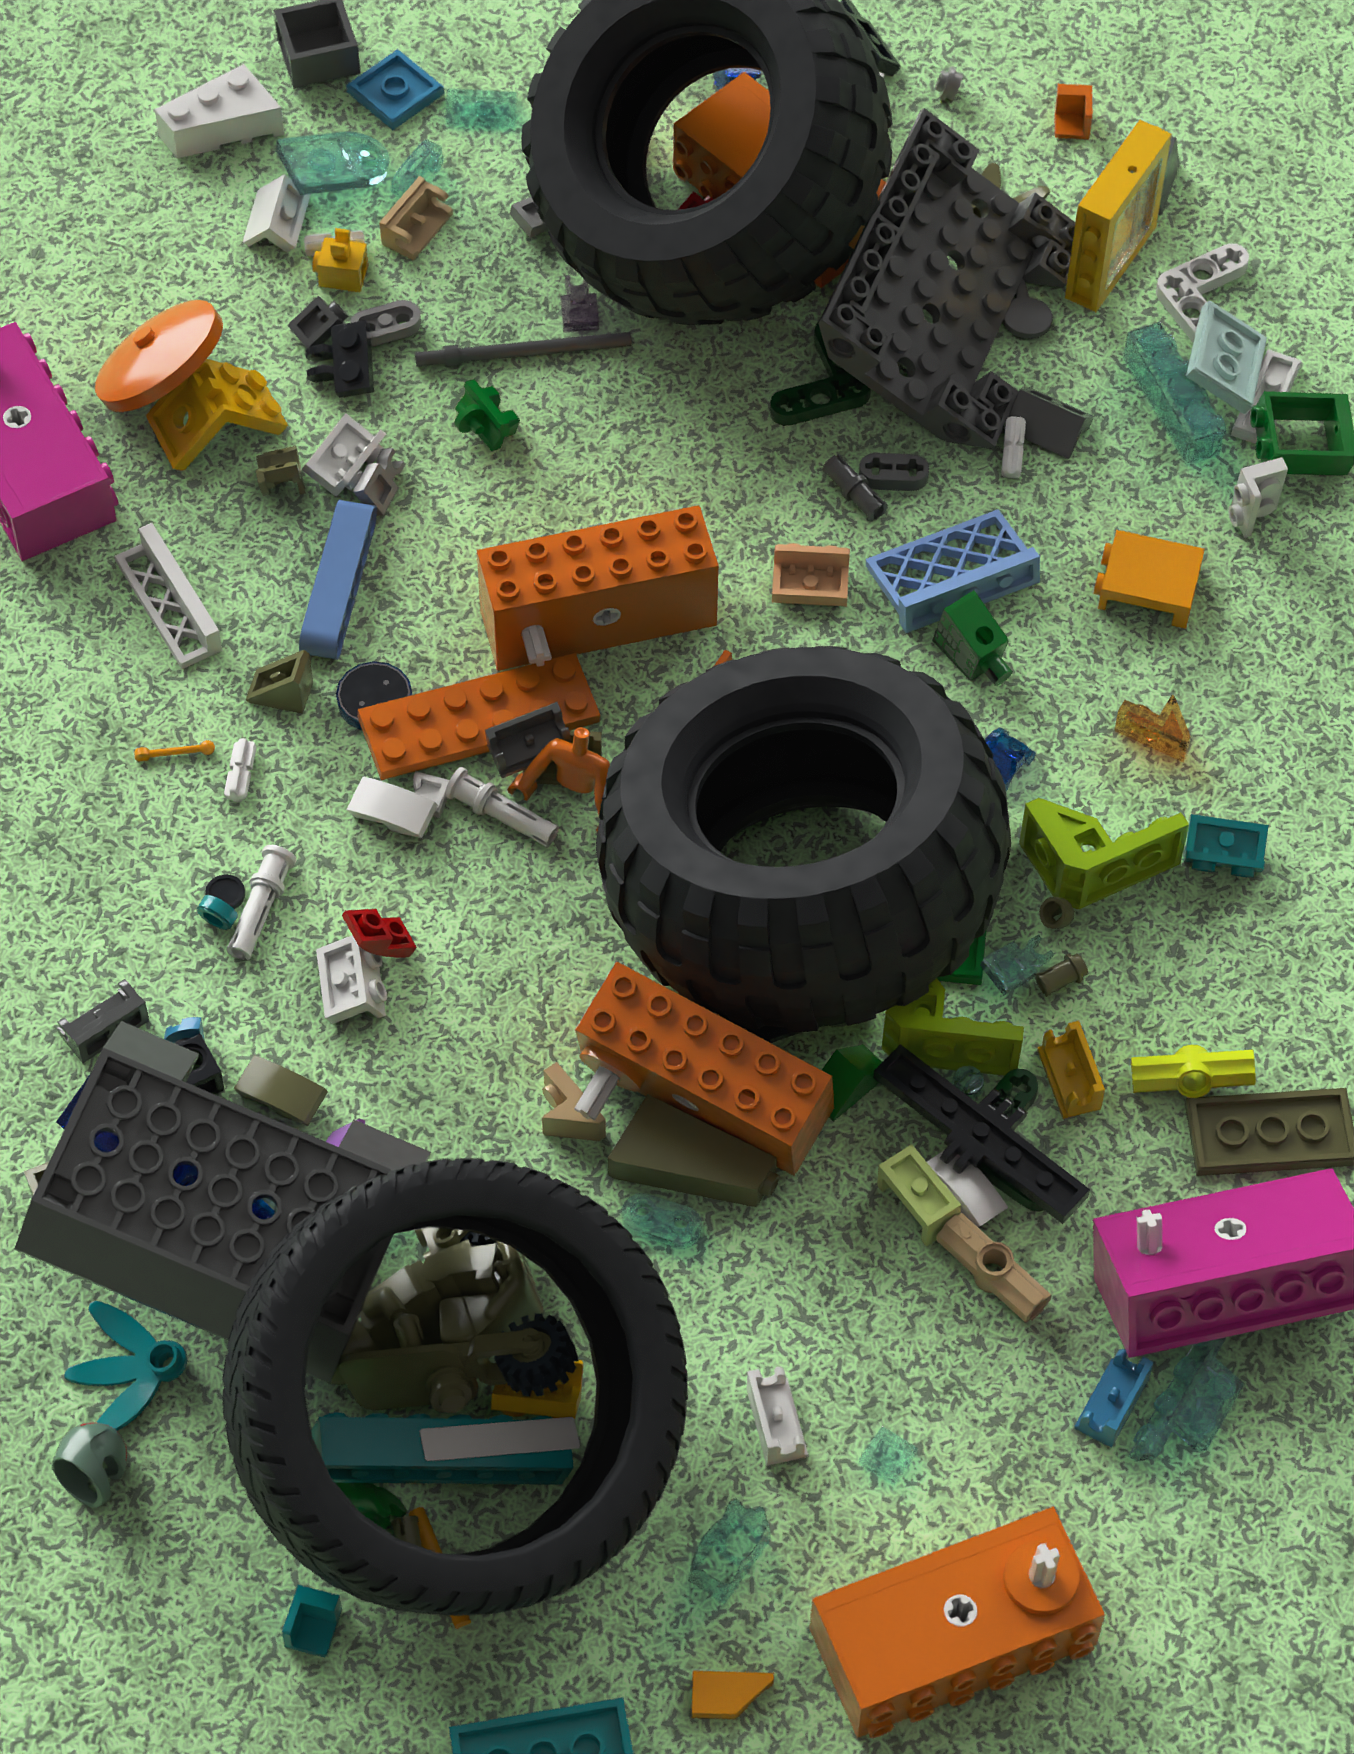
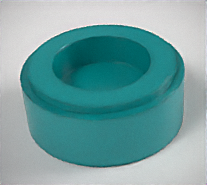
(217, 912)

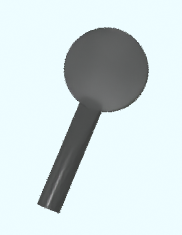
(1027, 315)

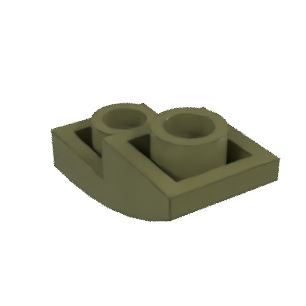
(280, 1089)

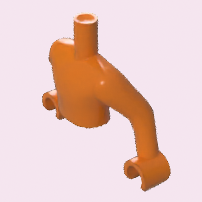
(576, 768)

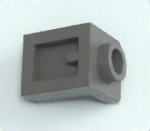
(315, 322)

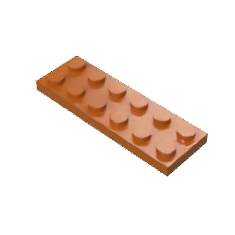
(453, 719)

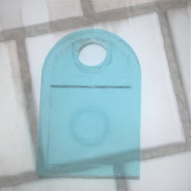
(333, 161)

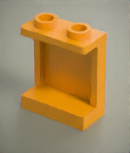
(1150, 574)

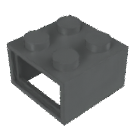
(317, 42)

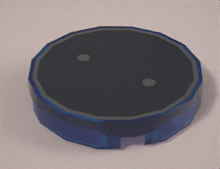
(367, 686)

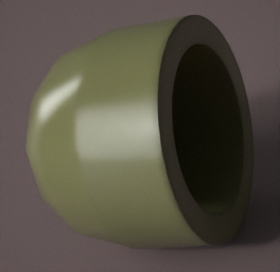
(1054, 906)

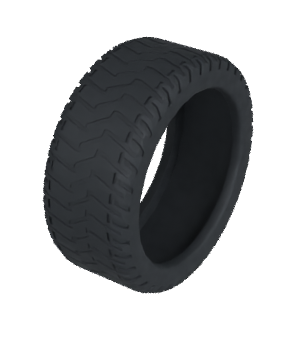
(633, 1353)

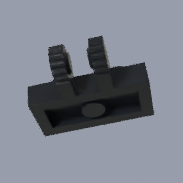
(351, 360)

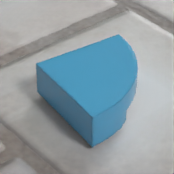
(187, 1029)

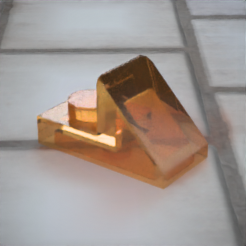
(1161, 732)

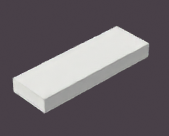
(1275, 375)

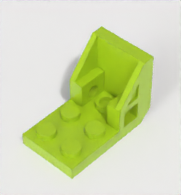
(1054, 840)
(951, 1042)

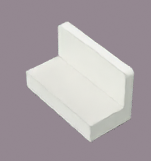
(277, 214)

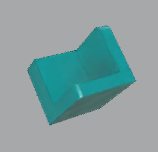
(312, 1621)

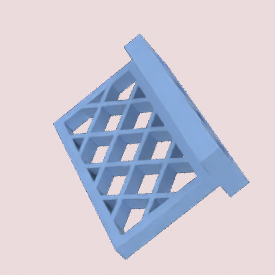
(990, 582)

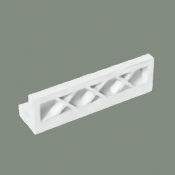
(179, 589)

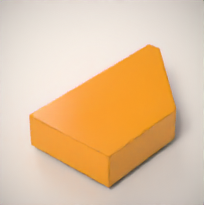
(726, 1693)

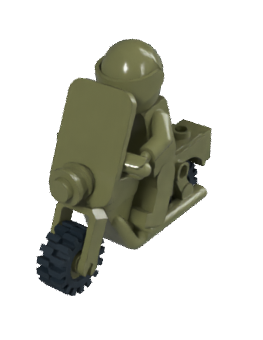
(476, 1303)

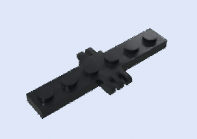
(981, 1133)

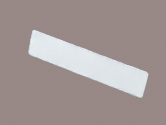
(499, 1438)

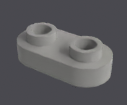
(385, 321)

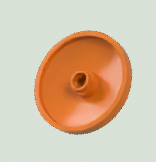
(159, 356)

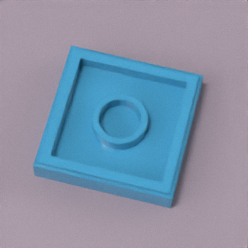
(395, 89)

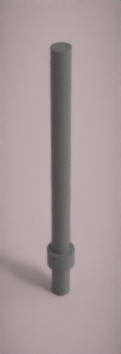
(453, 356)

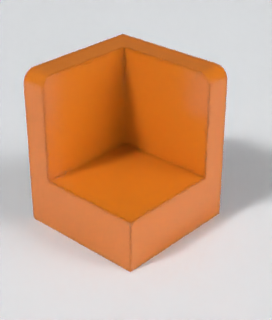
(1073, 111)

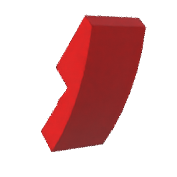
(379, 935)

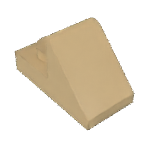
(563, 1119)

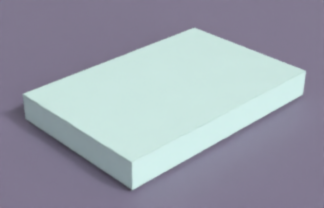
(1226, 357)

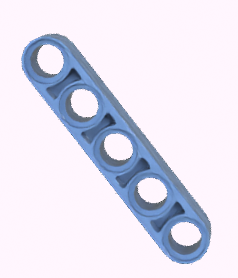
(338, 579)

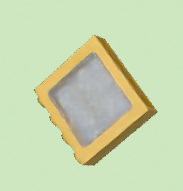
(1117, 215)

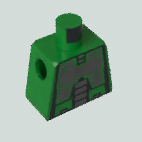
(973, 639)

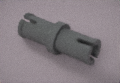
(855, 487)

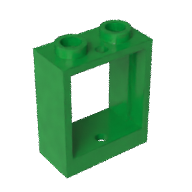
(1325, 407)

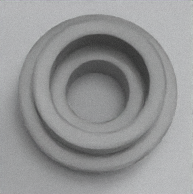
(948, 83)

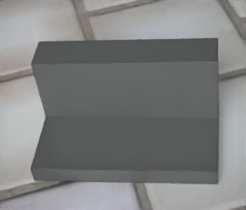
(1050, 421)

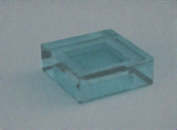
(888, 1455)

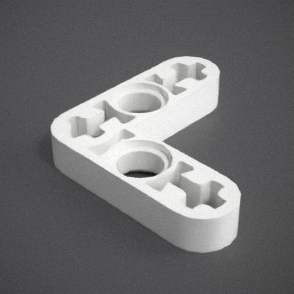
(1192, 288)

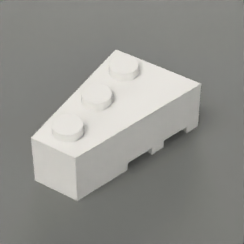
(219, 113)

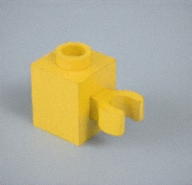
(341, 262)

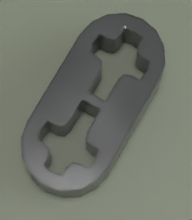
(894, 471)

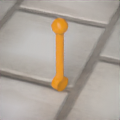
(144, 754)

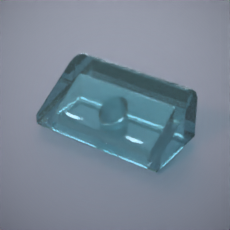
(481, 107)

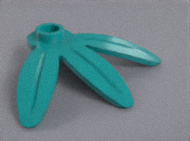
(143, 1368)

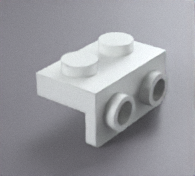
(342, 455)

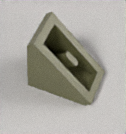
(283, 683)

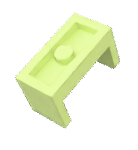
(919, 1191)

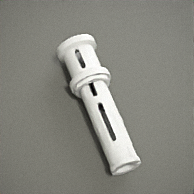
(487, 800)
(265, 887)

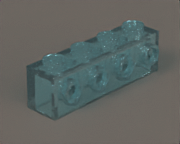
(1175, 399)

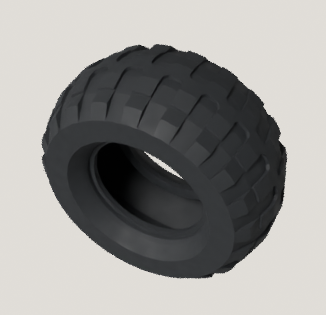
(770, 230)
(821, 936)

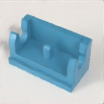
(1114, 1398)

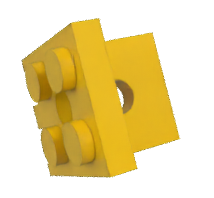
(212, 397)

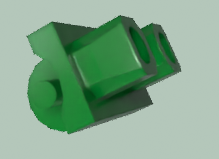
(480, 414)

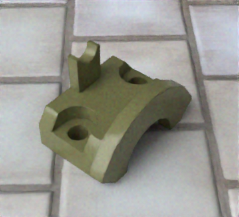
(279, 467)

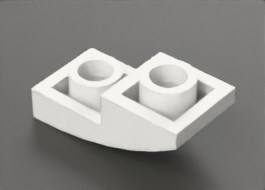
(393, 806)
(971, 1188)

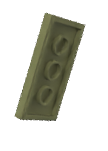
(1271, 1131)

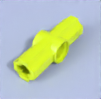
(1193, 1071)

